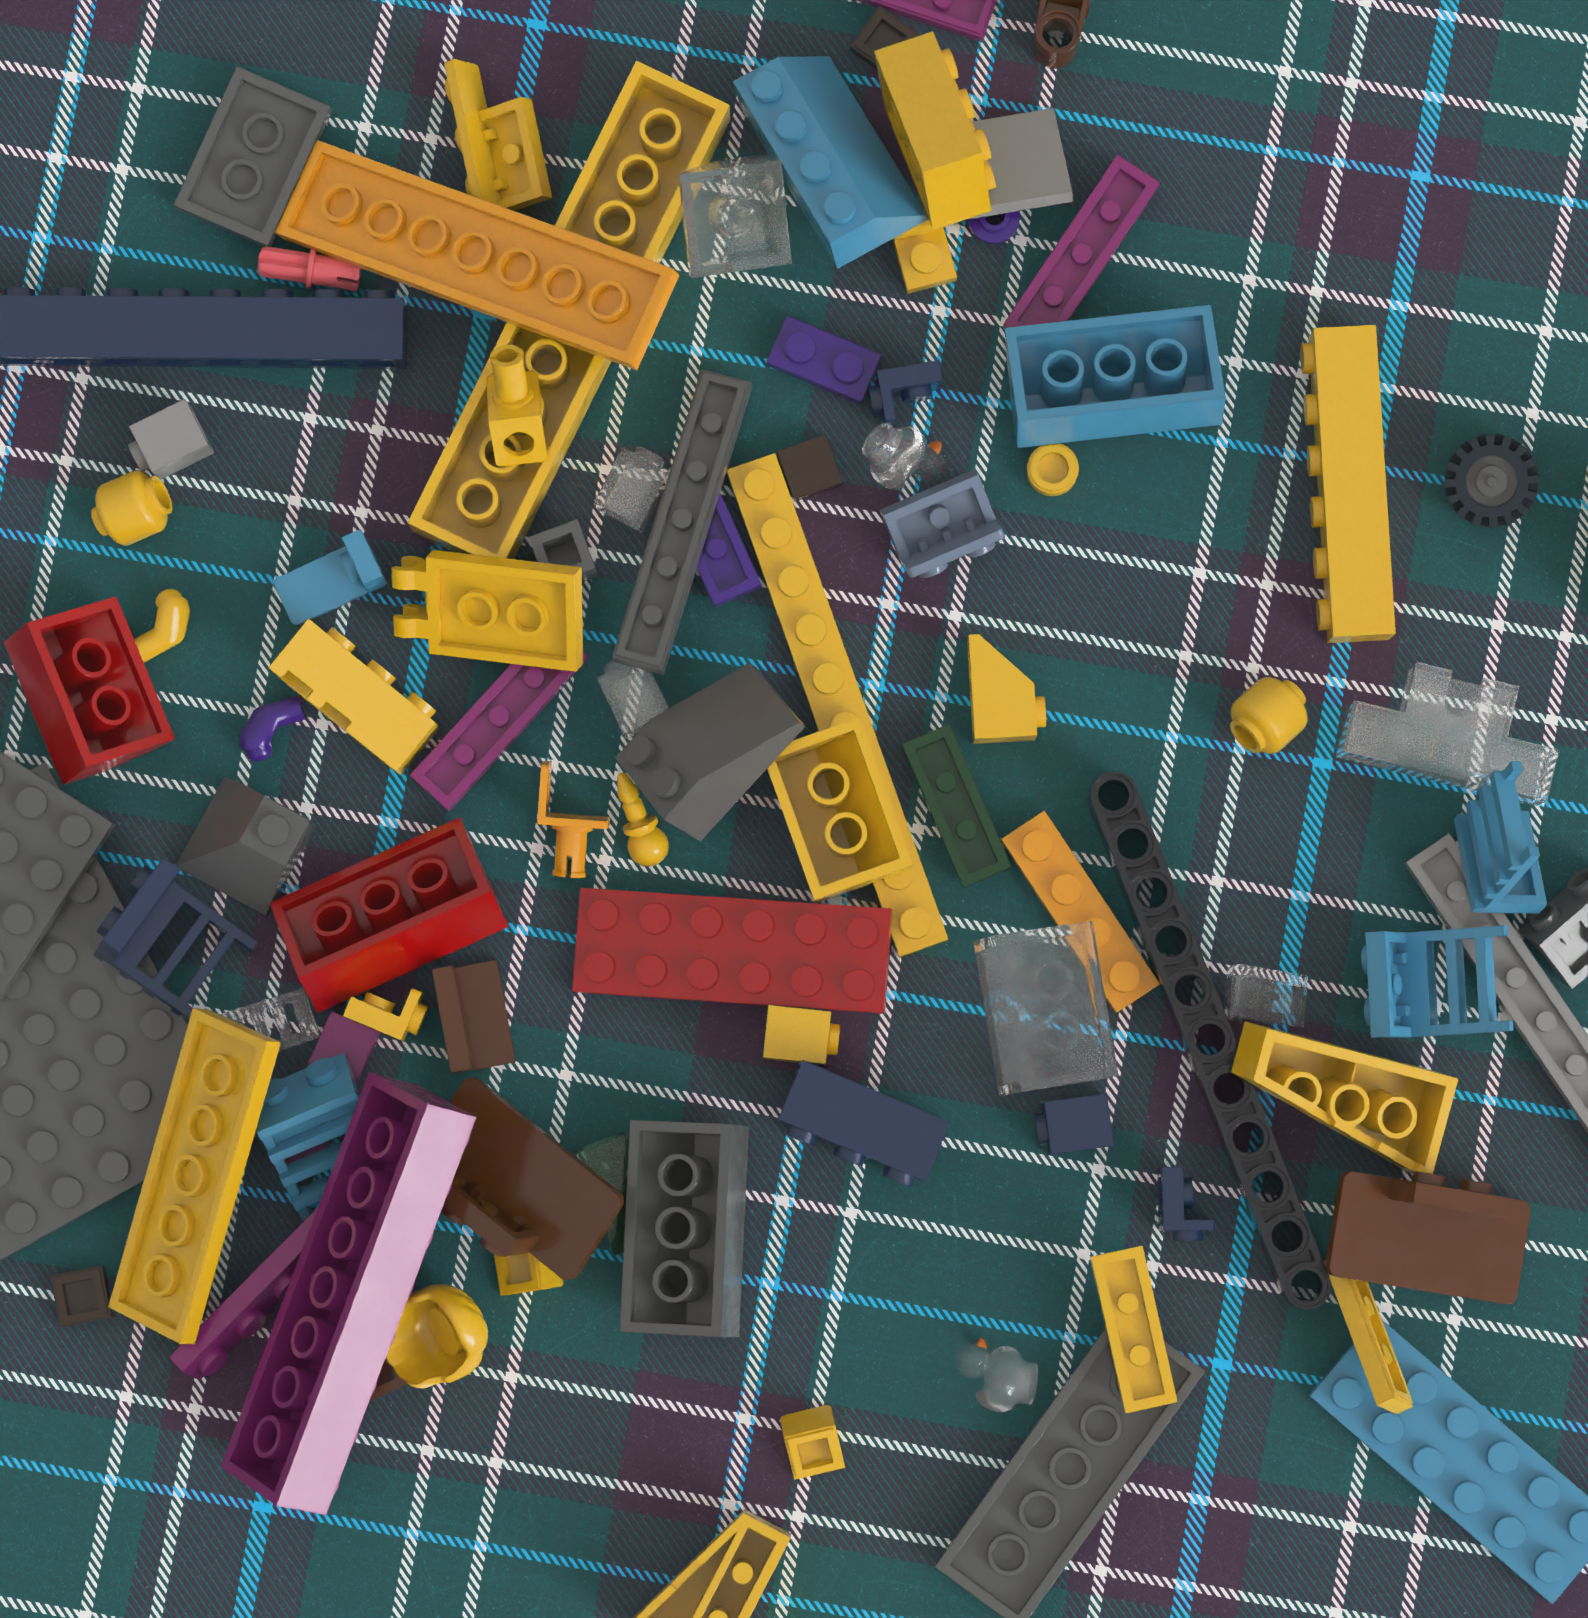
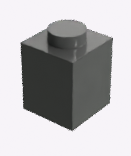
(564, 547)

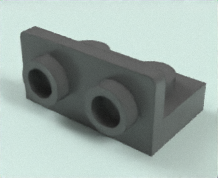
(1562, 931)

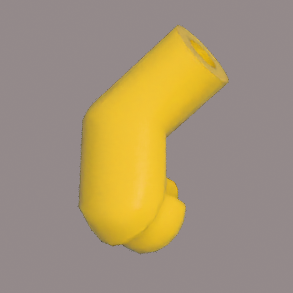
(169, 625)

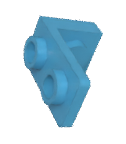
(330, 580)

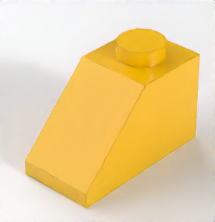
(1001, 697)

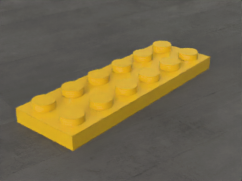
(194, 1175)

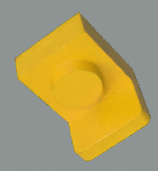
(924, 258)
(377, 1014)

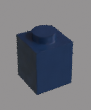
(1074, 1124)

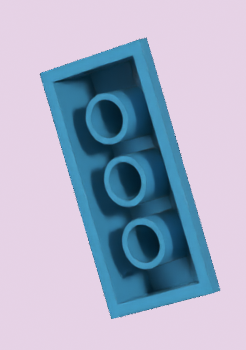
(828, 155)
(1114, 376)

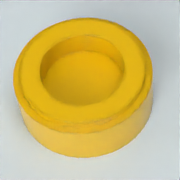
(1052, 469)

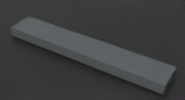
(682, 522)

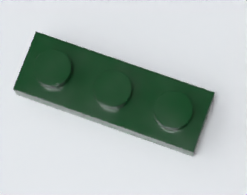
(956, 806)

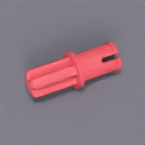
(308, 268)

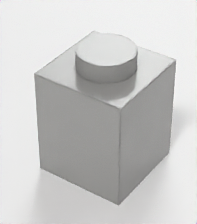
(169, 440)

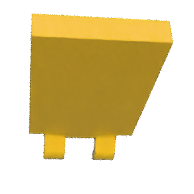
(494, 609)

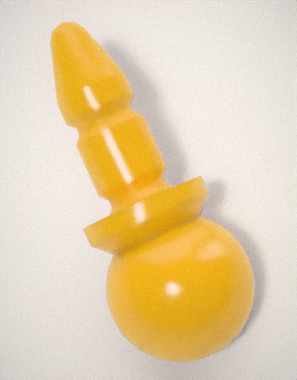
(646, 842)

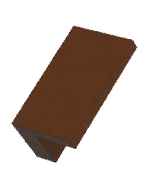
(473, 1016)

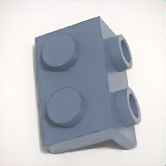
(942, 525)

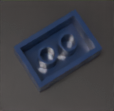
(862, 1124)

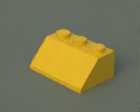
(838, 810)

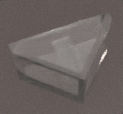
(1265, 996)

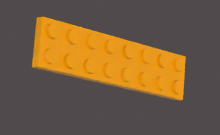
(478, 254)

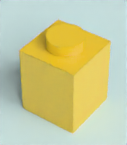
(800, 1035)

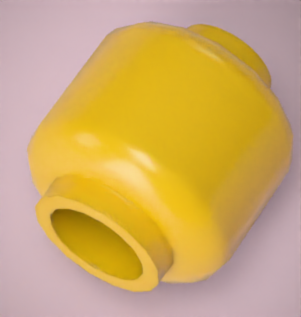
(131, 507)
(1268, 715)

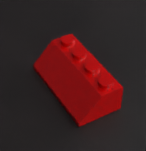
(388, 915)

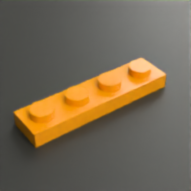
(1073, 899)

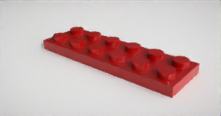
(732, 950)

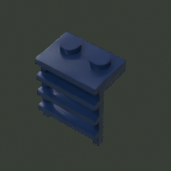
(134, 931)

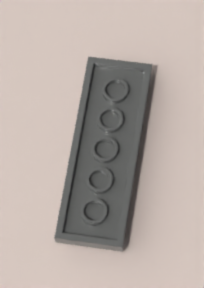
(1058, 1484)

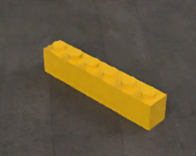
(1349, 483)

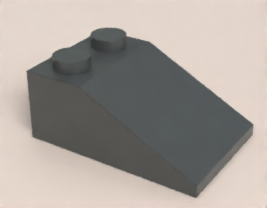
(710, 749)

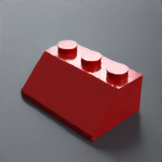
(88, 689)

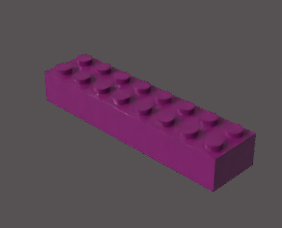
(347, 1294)

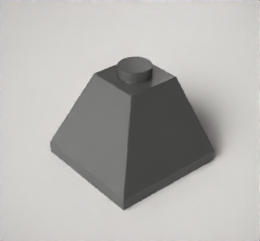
(246, 845)

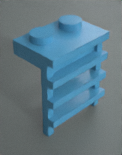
(1500, 849)
(1404, 983)
(305, 1113)

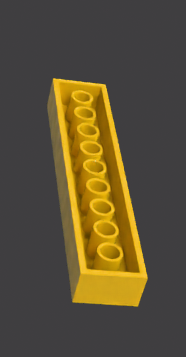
(621, 199)

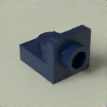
(910, 382)
(1173, 1197)

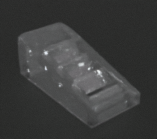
(302, 1009)

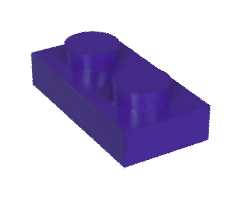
(823, 360)
(724, 560)

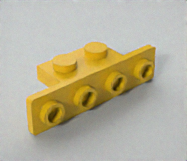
(496, 142)

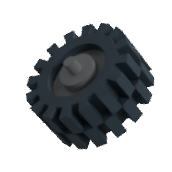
(1491, 480)

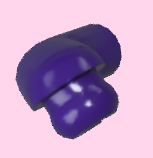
(263, 723)

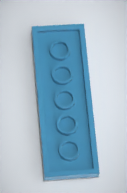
(1467, 1466)

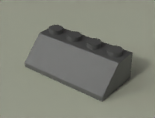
(684, 1228)

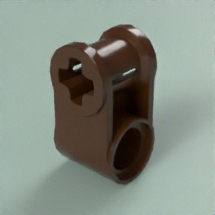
(1060, 16)

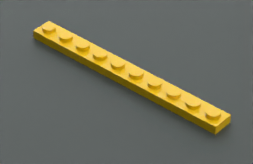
(826, 670)

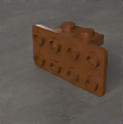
(526, 1188)
(1428, 1236)

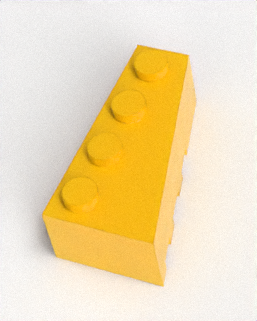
(1363, 1096)

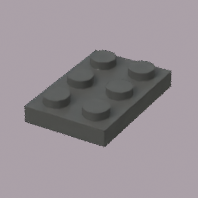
(252, 157)

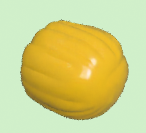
(438, 1337)

